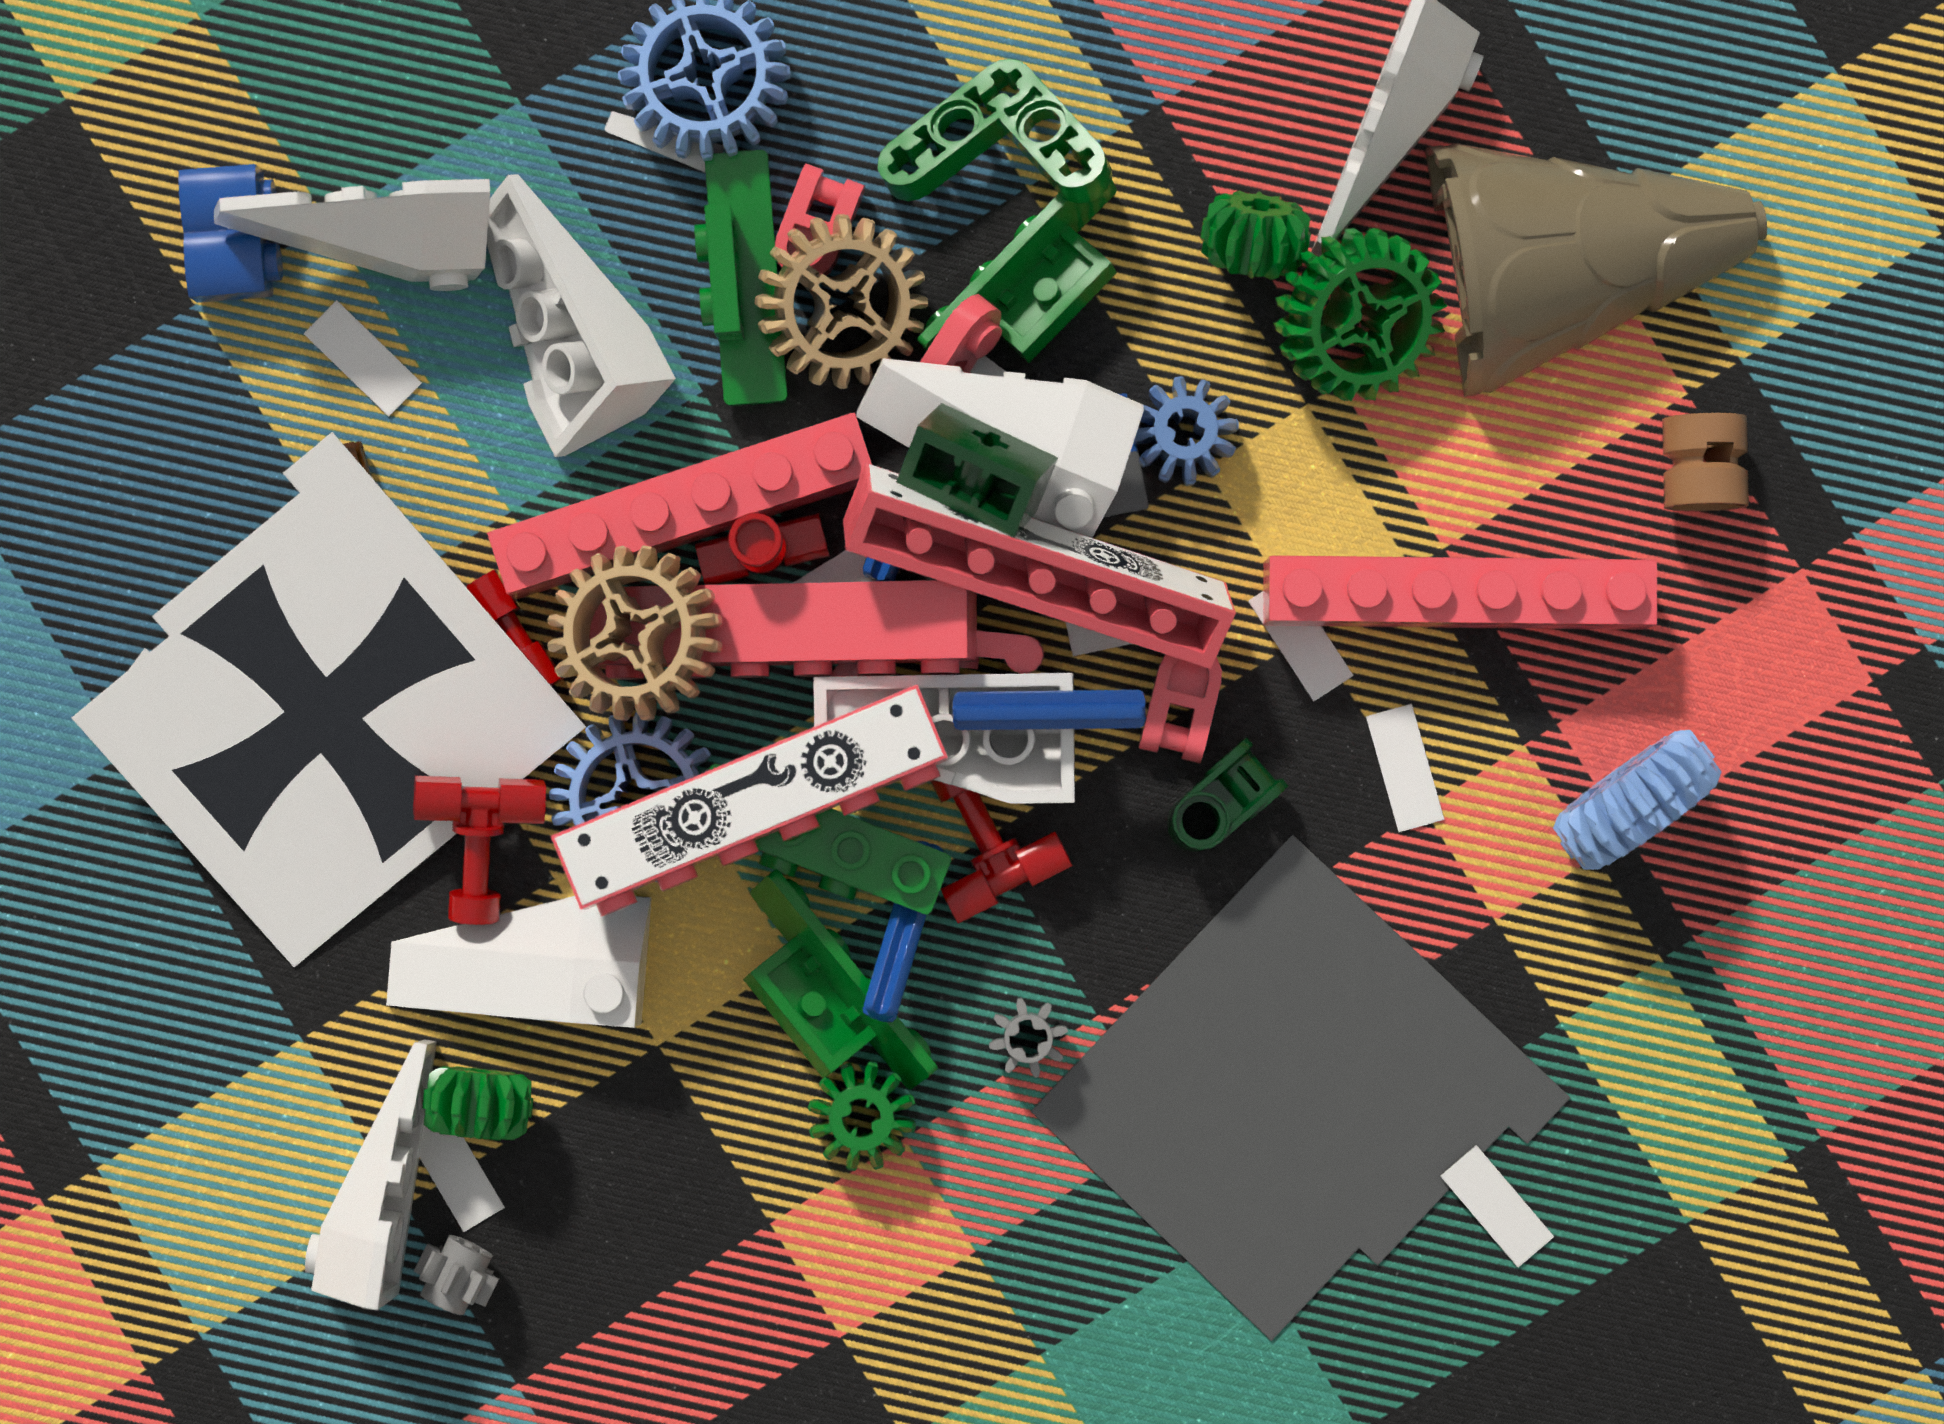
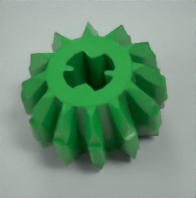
(1255, 234)
(477, 1103)
(843, 1107)

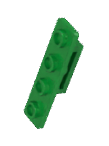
(737, 248)
(1038, 276)
(860, 857)
(822, 993)

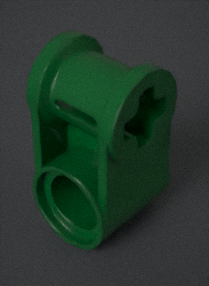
(1227, 797)

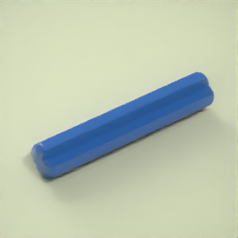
(1049, 710)
(894, 961)

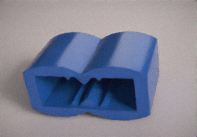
(217, 259)

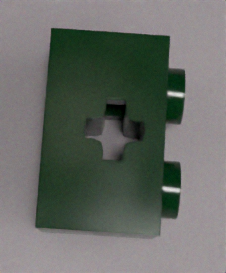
(977, 469)

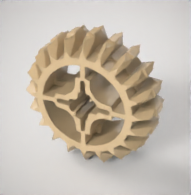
(860, 278)
(609, 583)

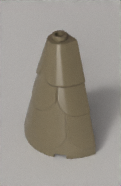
(1572, 251)

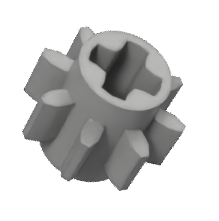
(1017, 1052)
(456, 1275)

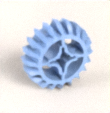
(676, 84)
(622, 745)
(1637, 800)

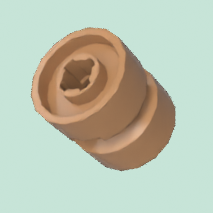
(1708, 484)

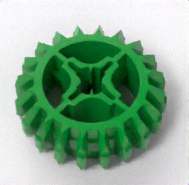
(1403, 301)

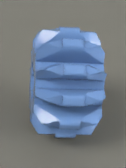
(1205, 425)

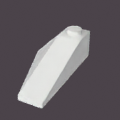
(1417, 83)
(415, 234)
(582, 340)
(1070, 419)
(995, 763)
(531, 965)
(368, 1224)

